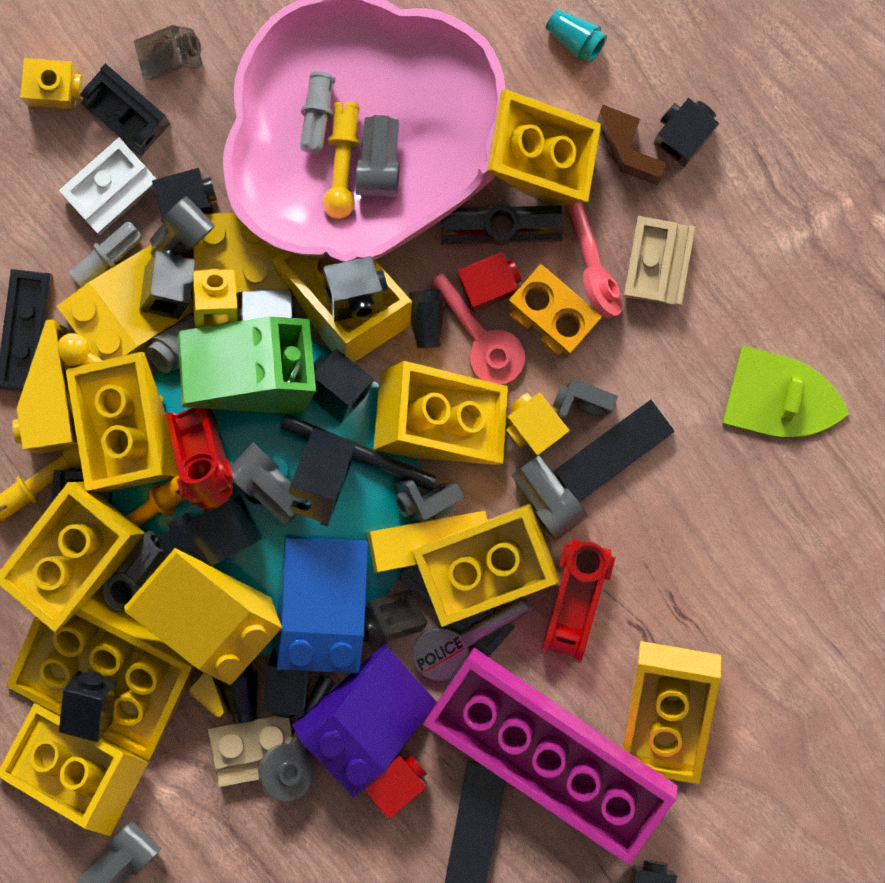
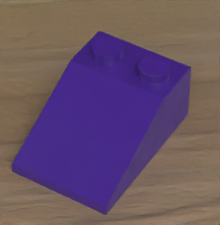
(365, 720)

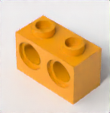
(561, 303)

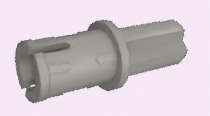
(316, 111)
(106, 254)

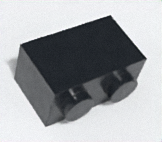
(213, 534)

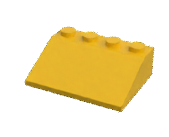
(119, 648)

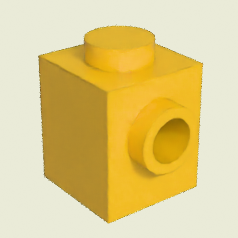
(50, 84)
(214, 297)
(535, 424)

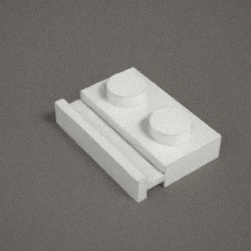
(108, 186)

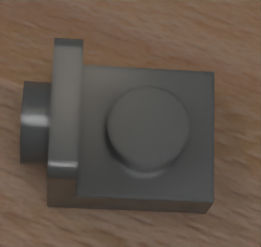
(591, 399)

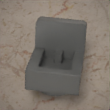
(432, 503)

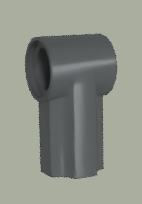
(378, 167)
(181, 228)
(261, 478)
(554, 505)
(135, 571)
(125, 855)

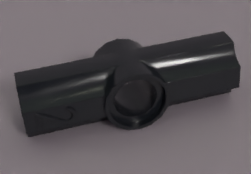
(529, 225)

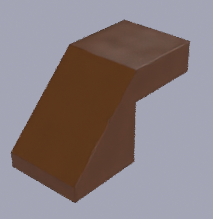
(619, 132)

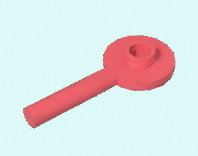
(597, 281)
(495, 354)

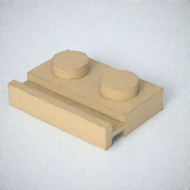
(659, 261)
(241, 747)

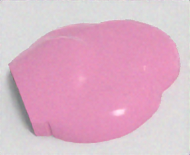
(392, 63)

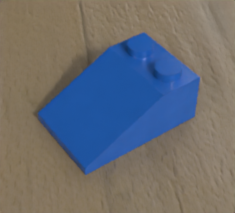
(321, 604)

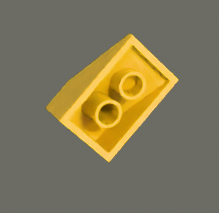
(543, 149)
(109, 312)
(350, 336)
(45, 406)
(440, 415)
(120, 424)
(68, 555)
(486, 565)
(205, 615)
(672, 709)
(72, 774)

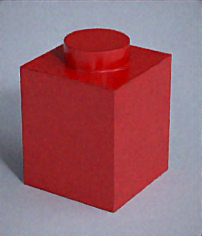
(489, 281)
(397, 785)

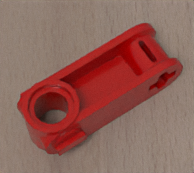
(200, 458)
(576, 600)

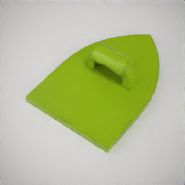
(781, 396)

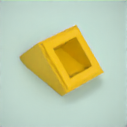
(209, 694)

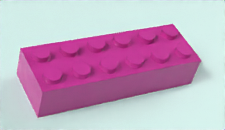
(552, 756)

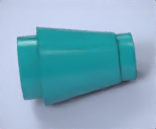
(577, 35)

